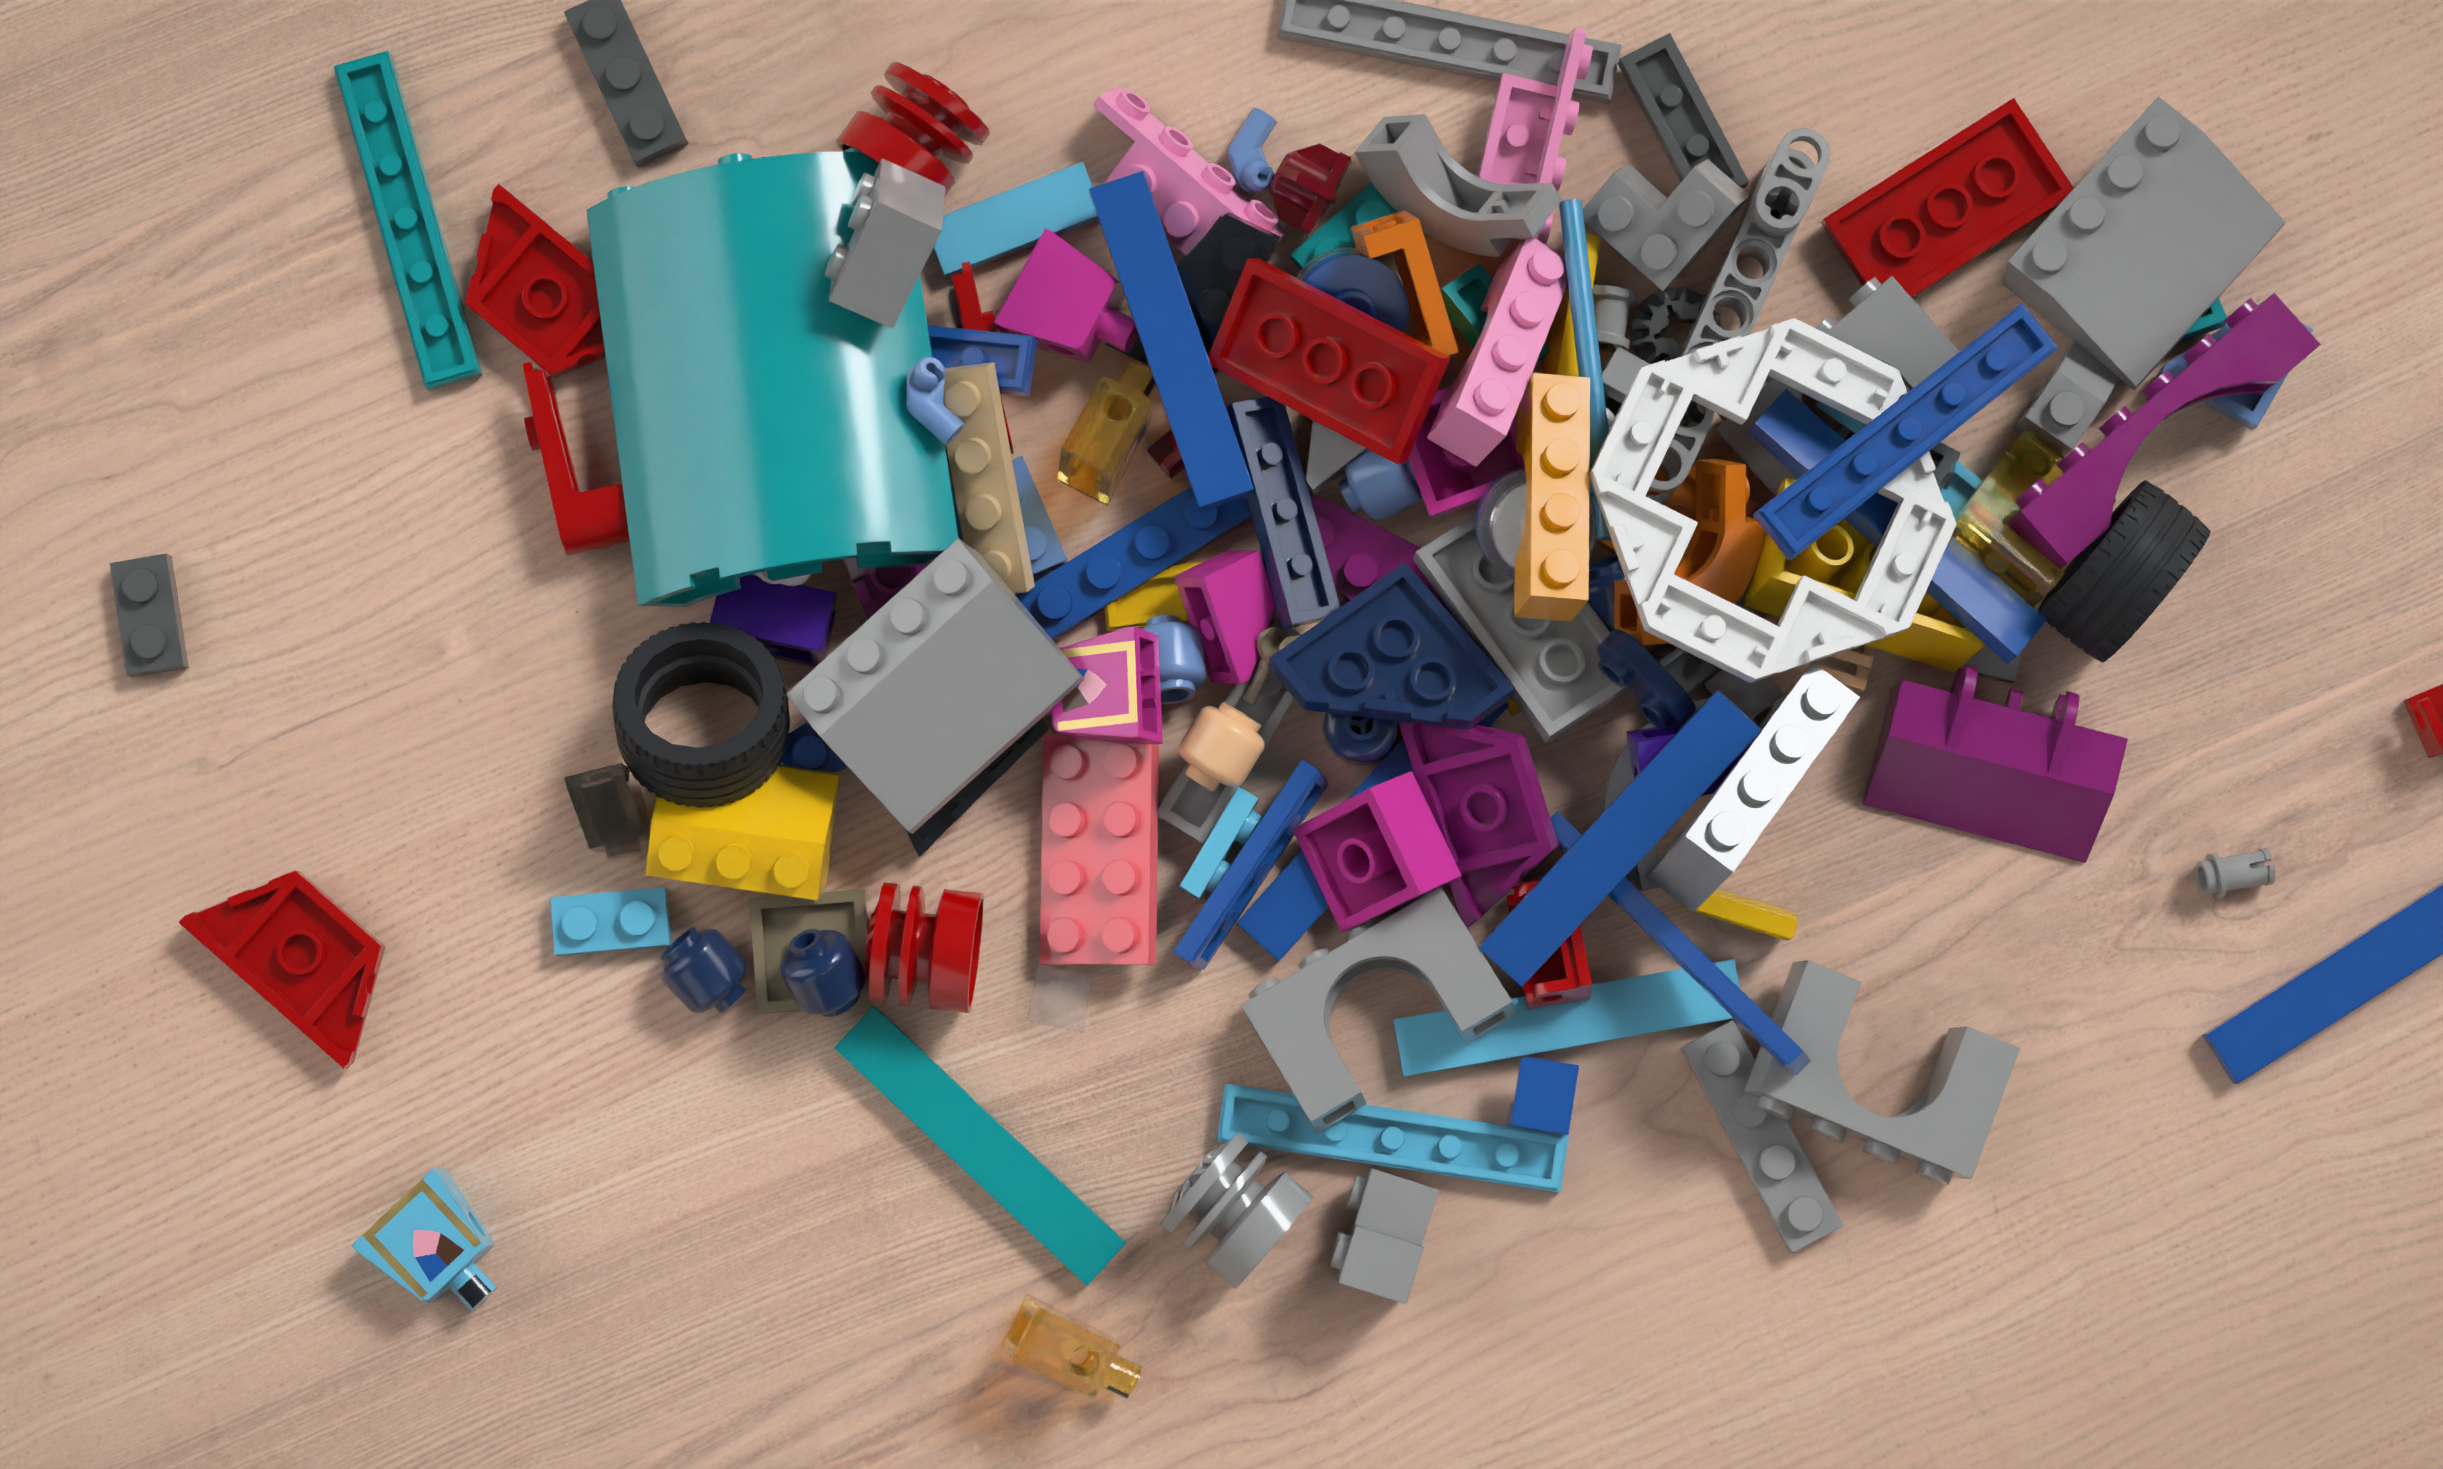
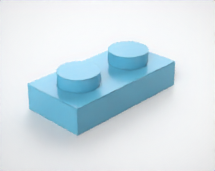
(1234, 825)
(611, 921)

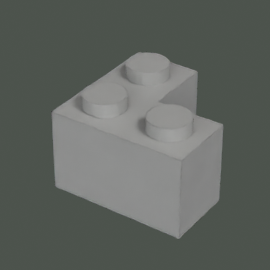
(1661, 232)
(894, 234)
(1385, 1235)

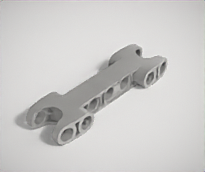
(1786, 195)

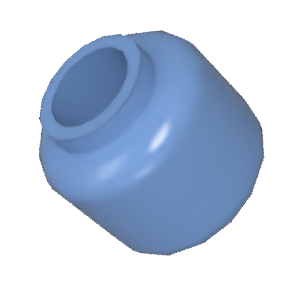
(1379, 486)
(1180, 658)

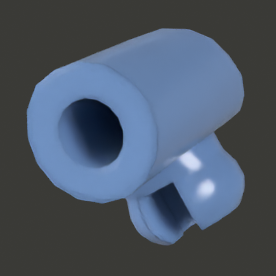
(926, 399)

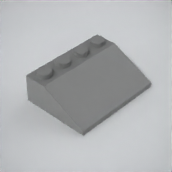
(2143, 244)
(935, 685)

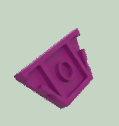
(1485, 807)

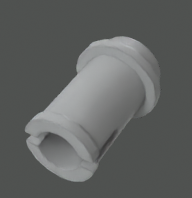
(2234, 872)

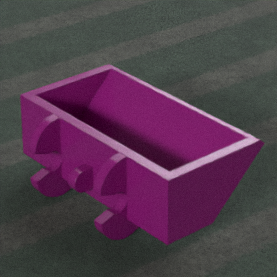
(1995, 767)

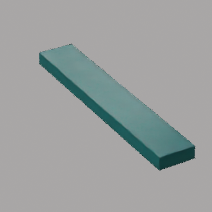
(408, 220)
(980, 1145)

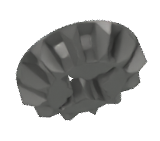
(1652, 319)

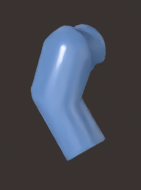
(1246, 152)

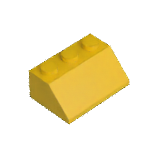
(759, 843)

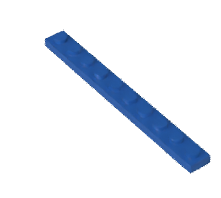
(1088, 584)

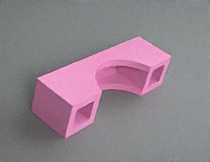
(1494, 378)

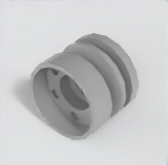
(1236, 1209)

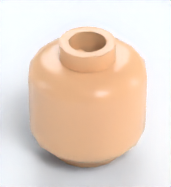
(1221, 746)

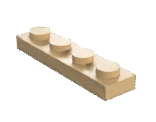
(985, 475)

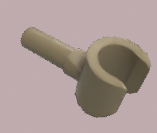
(1268, 644)

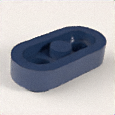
(1631, 665)

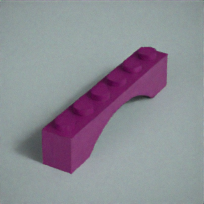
(2247, 360)

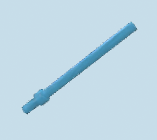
(1585, 333)

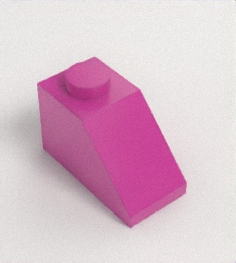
(1230, 607)

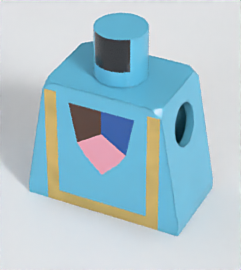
(431, 1242)

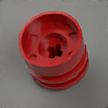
(918, 127)
(925, 947)

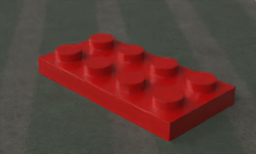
(1950, 203)
(1327, 360)

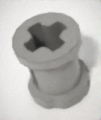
(1611, 316)

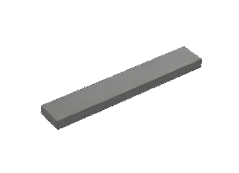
(1445, 41)

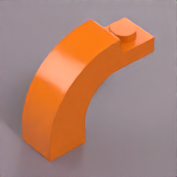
(1722, 547)

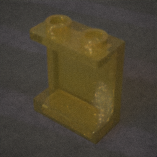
(1984, 517)

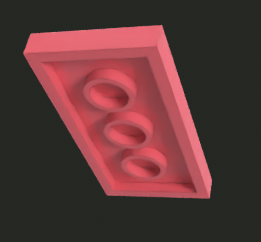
(1098, 852)

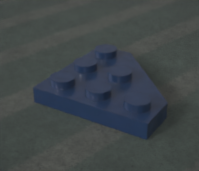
(1393, 659)

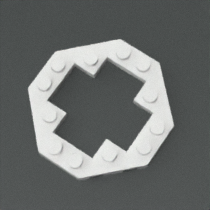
(1654, 537)

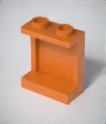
(1405, 238)

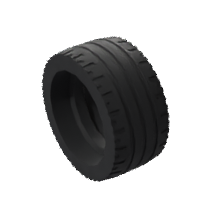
(2125, 572)
(694, 656)

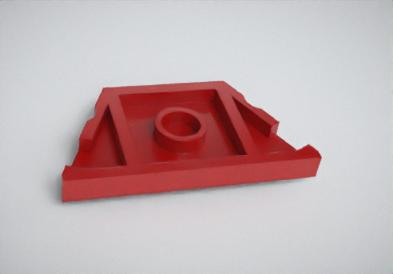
(536, 289)
(298, 956)

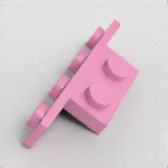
(1530, 125)
(1183, 185)

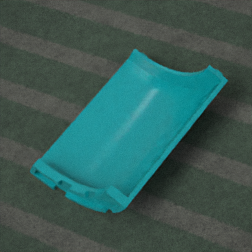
(747, 401)

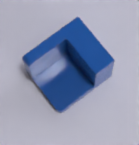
(1544, 1095)

